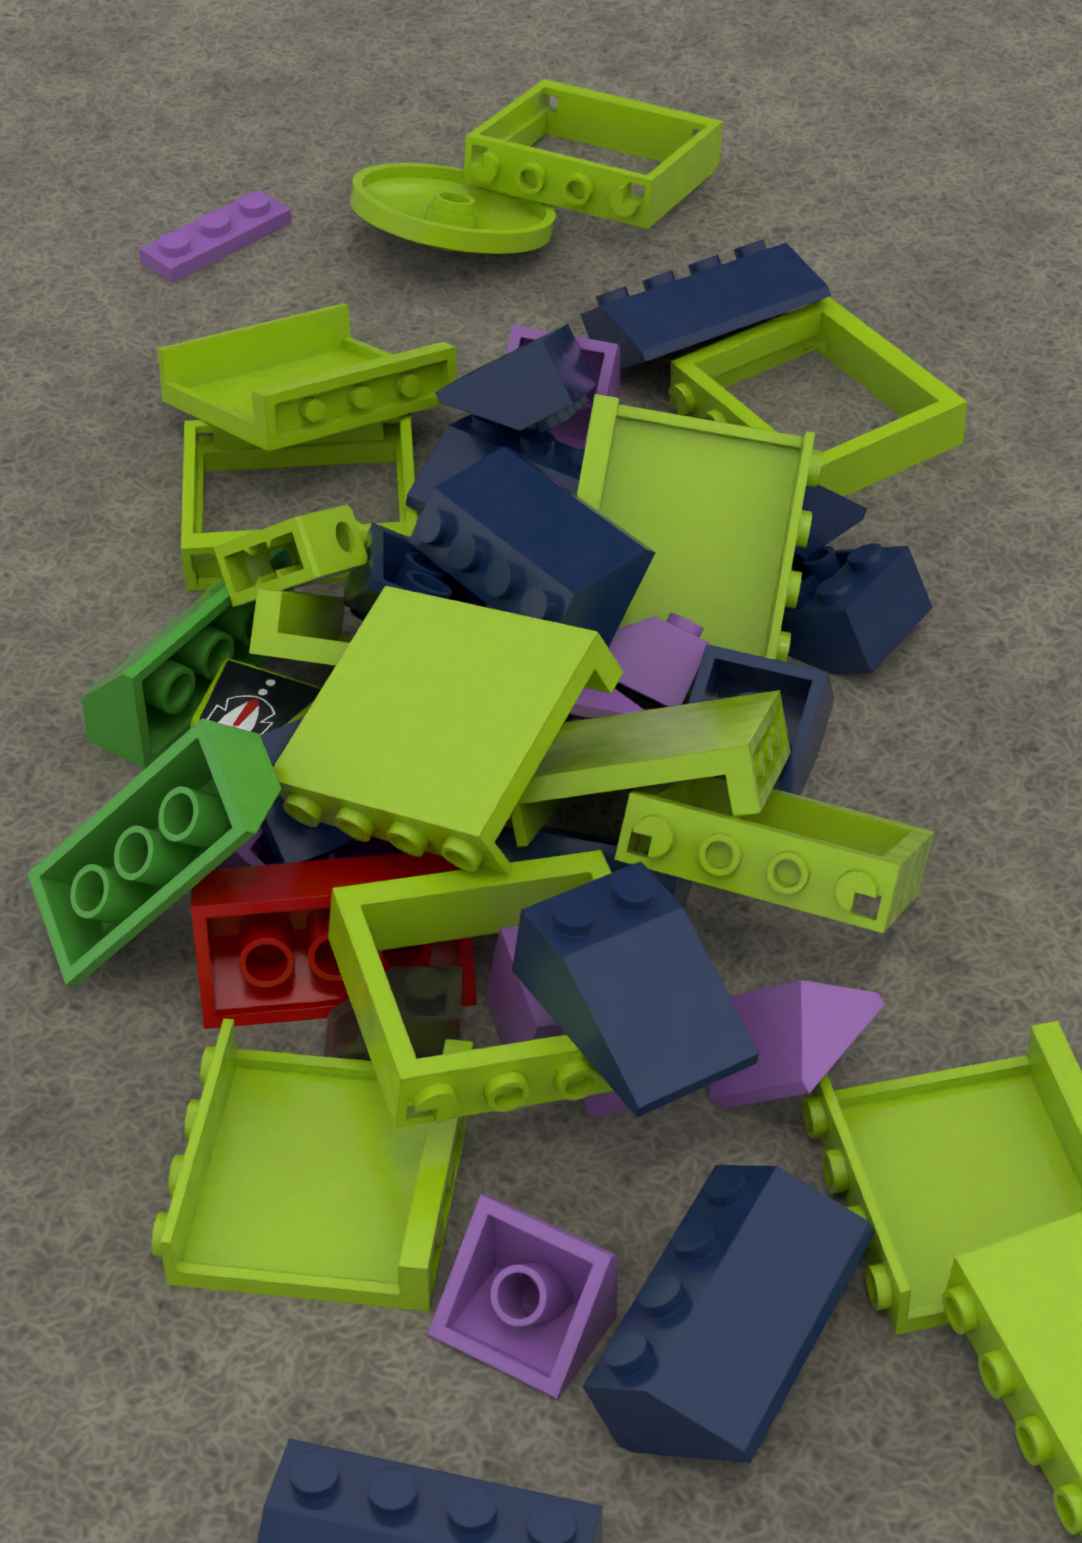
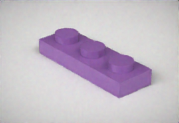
(215, 236)

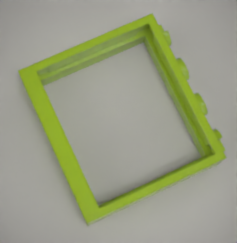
(502, 160)
(929, 409)
(228, 452)
(788, 854)
(438, 910)

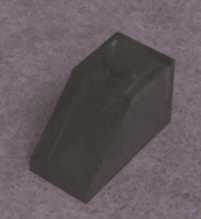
(428, 1004)

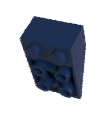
(854, 607)

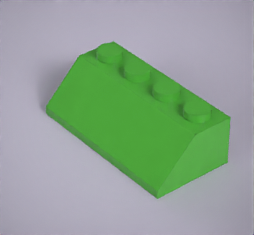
(160, 685)
(152, 843)

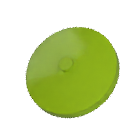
(442, 212)

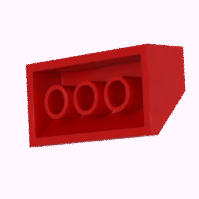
(268, 945)

